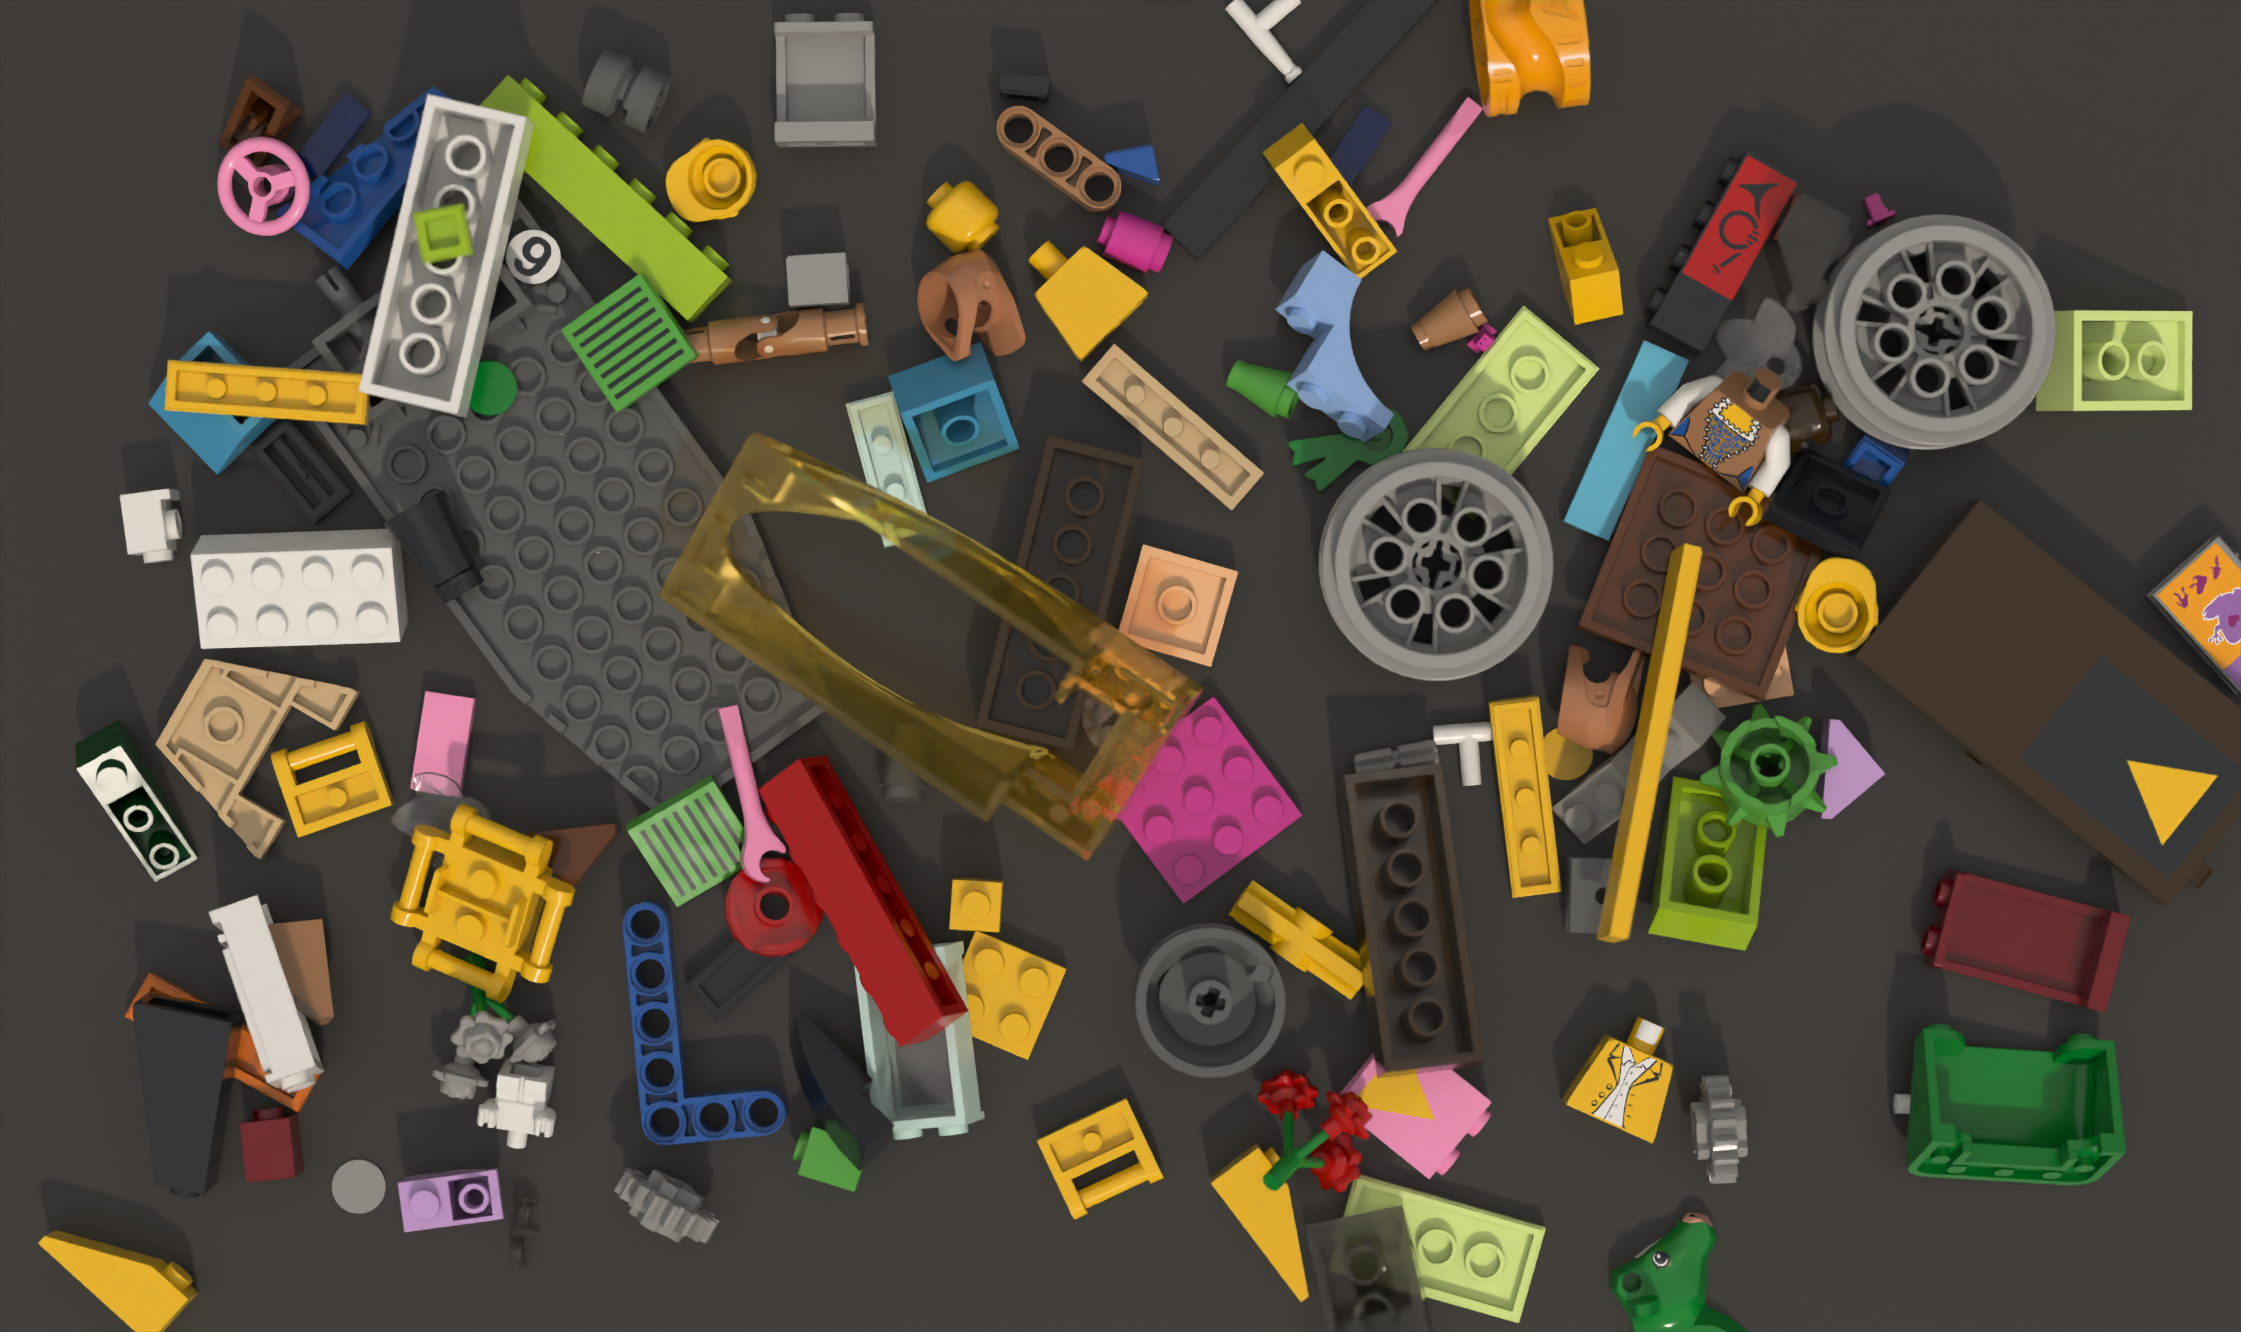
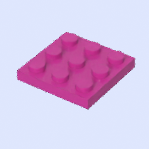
(1206, 803)

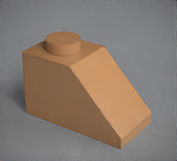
(305, 966)

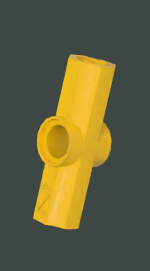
(1299, 938)

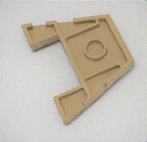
(227, 728)

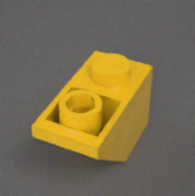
(1586, 266)

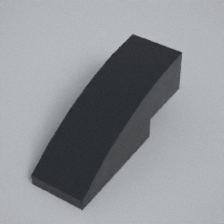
(838, 1094)

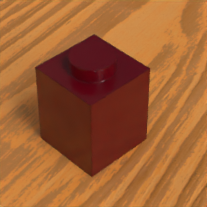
(271, 1145)

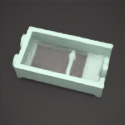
(925, 1081)

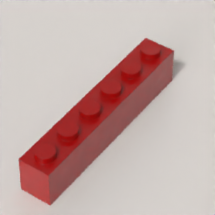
(862, 901)

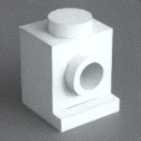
(151, 524)

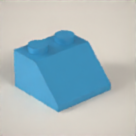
(953, 413)

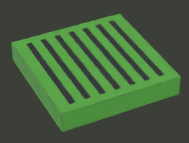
(630, 342)
(690, 840)

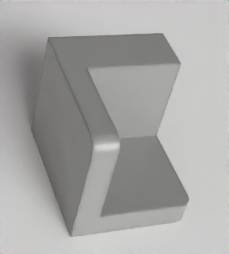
(818, 280)

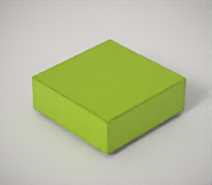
(443, 233)

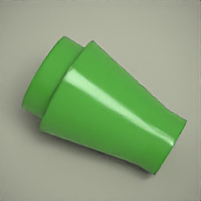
(1264, 388)

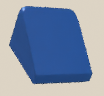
(1135, 162)
(1876, 459)

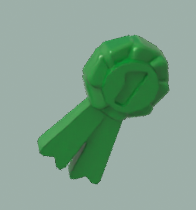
(1342, 451)

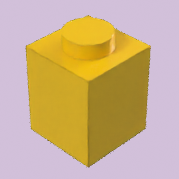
(976, 904)

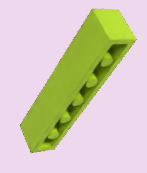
(610, 207)

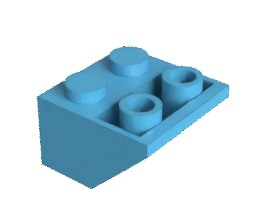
(212, 436)

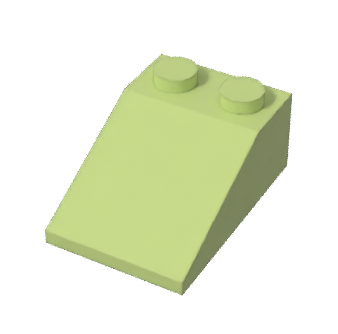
(2119, 362)

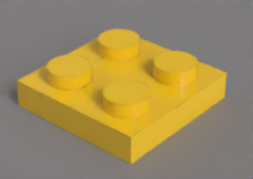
(1008, 992)

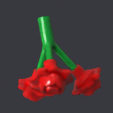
(1333, 1157)

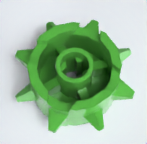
(1764, 743)

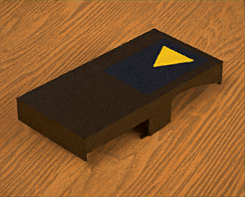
(2063, 701)

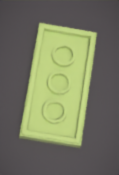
(1508, 397)
(1460, 1249)

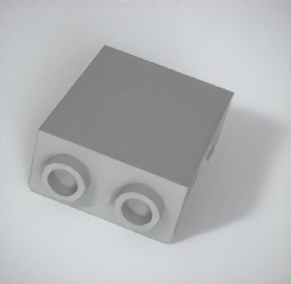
(825, 81)

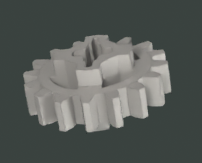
(1718, 1129)
(666, 1205)

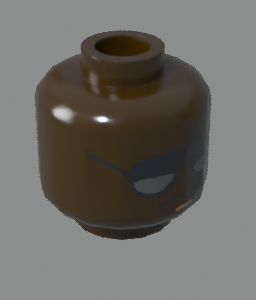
(1809, 415)

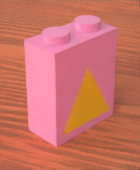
(1421, 1113)

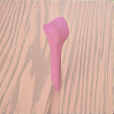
(1396, 204)
(757, 831)

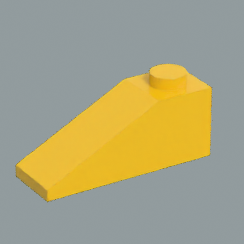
(1264, 1212)
(132, 1284)

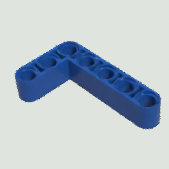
(671, 1047)

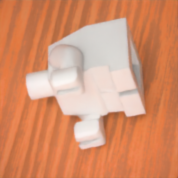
(520, 1103)

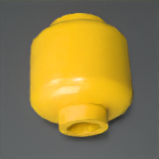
(962, 217)

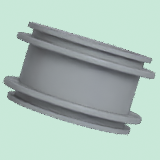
(1850, 350)
(1350, 545)

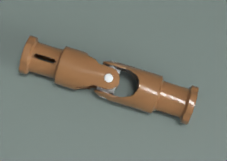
(801, 331)

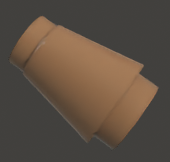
(1450, 320)

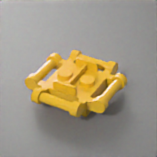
(483, 902)

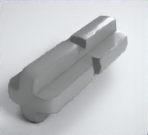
(1405, 756)

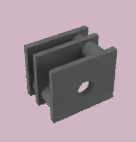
(1585, 892)

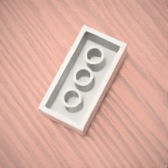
(299, 588)

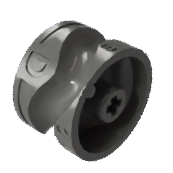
(1203, 1037)

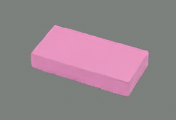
(444, 735)

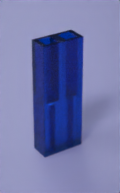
(333, 136)
(1359, 144)

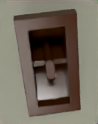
(260, 113)
(578, 848)

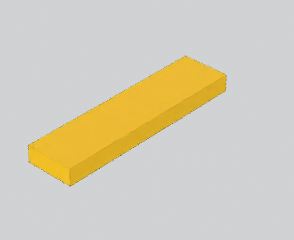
(266, 392)
(1524, 796)

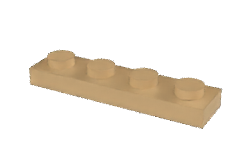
(1172, 427)

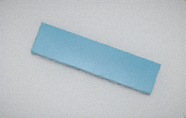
(1617, 454)

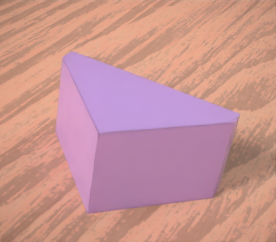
(1851, 776)

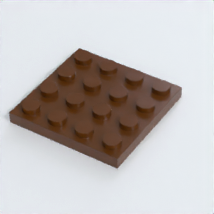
(1743, 583)

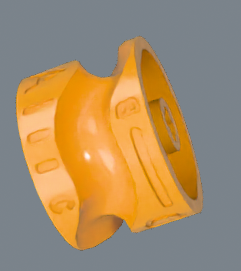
(1529, 49)

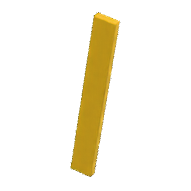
(1649, 744)

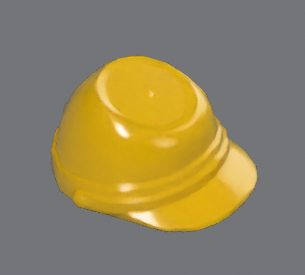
(711, 181)
(1838, 605)

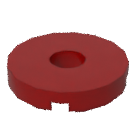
(765, 935)

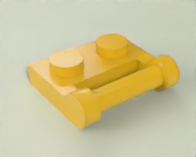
(337, 795)
(1092, 1143)

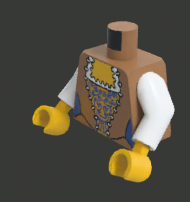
(1733, 430)

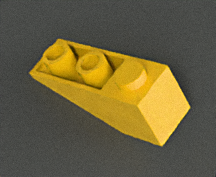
(1329, 201)

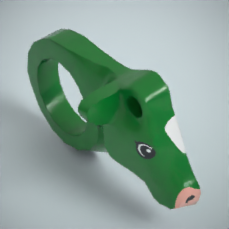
(1668, 1282)

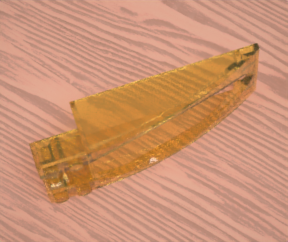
(961, 761)

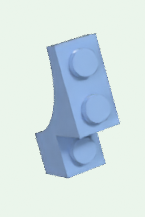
(1328, 375)

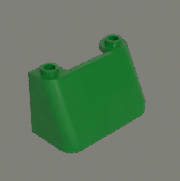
(2013, 1110)

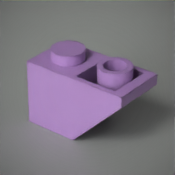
(450, 1198)

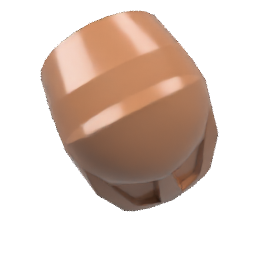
(974, 294)
(1599, 713)

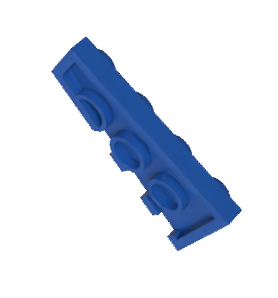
(366, 191)

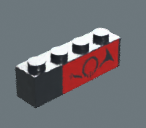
(1721, 252)

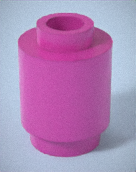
(1134, 242)

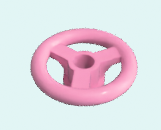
(282, 183)

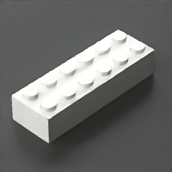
(438, 312)

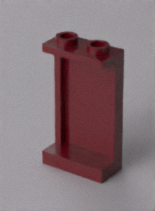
(2025, 939)

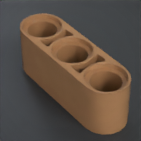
(1043, 140)

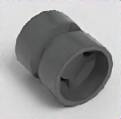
(625, 90)

